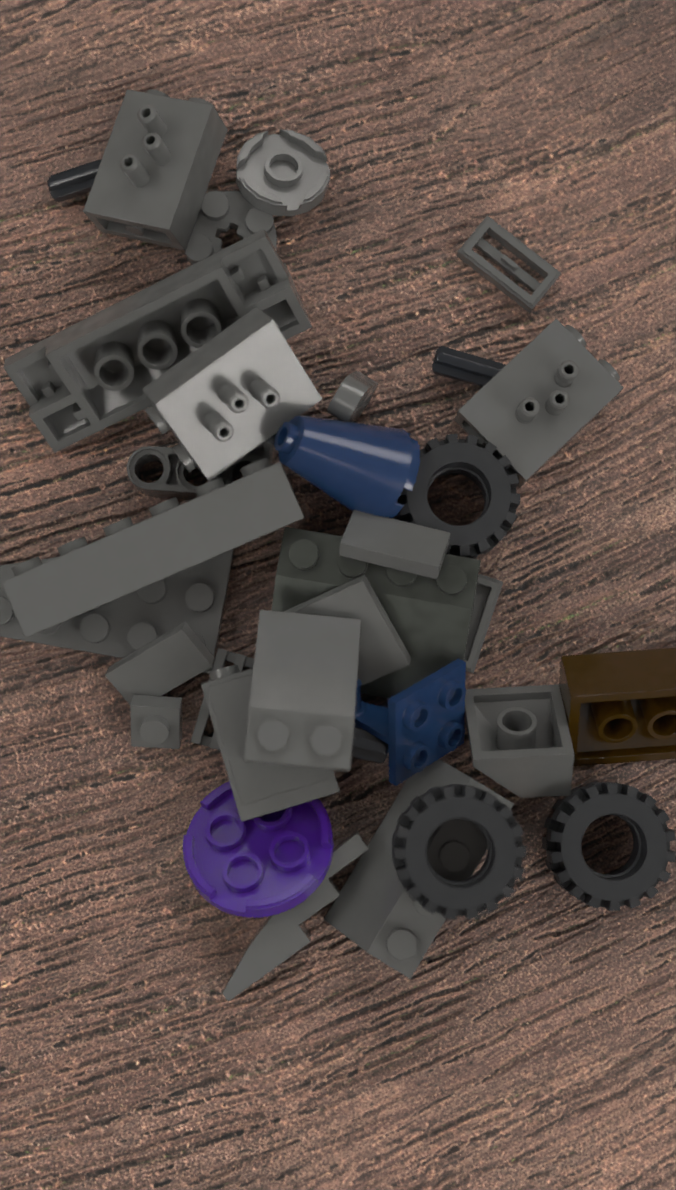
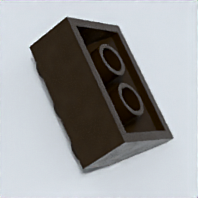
(620, 705)

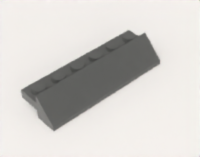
(101, 364)

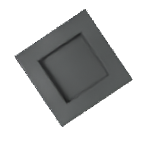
(156, 721)

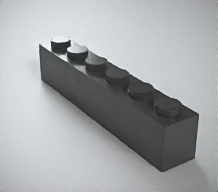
(152, 549)

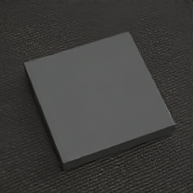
(379, 645)

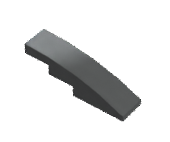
(285, 932)

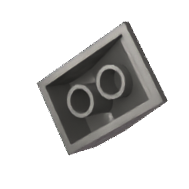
(303, 691)

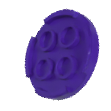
(257, 863)

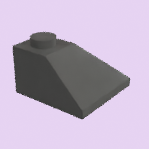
(521, 738)

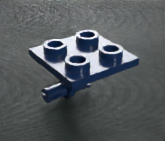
(419, 721)

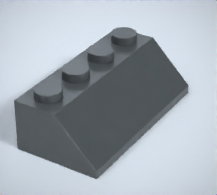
(374, 903)

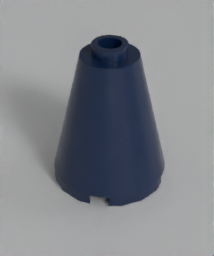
(351, 461)

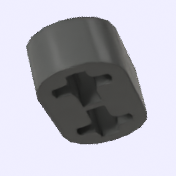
(352, 397)

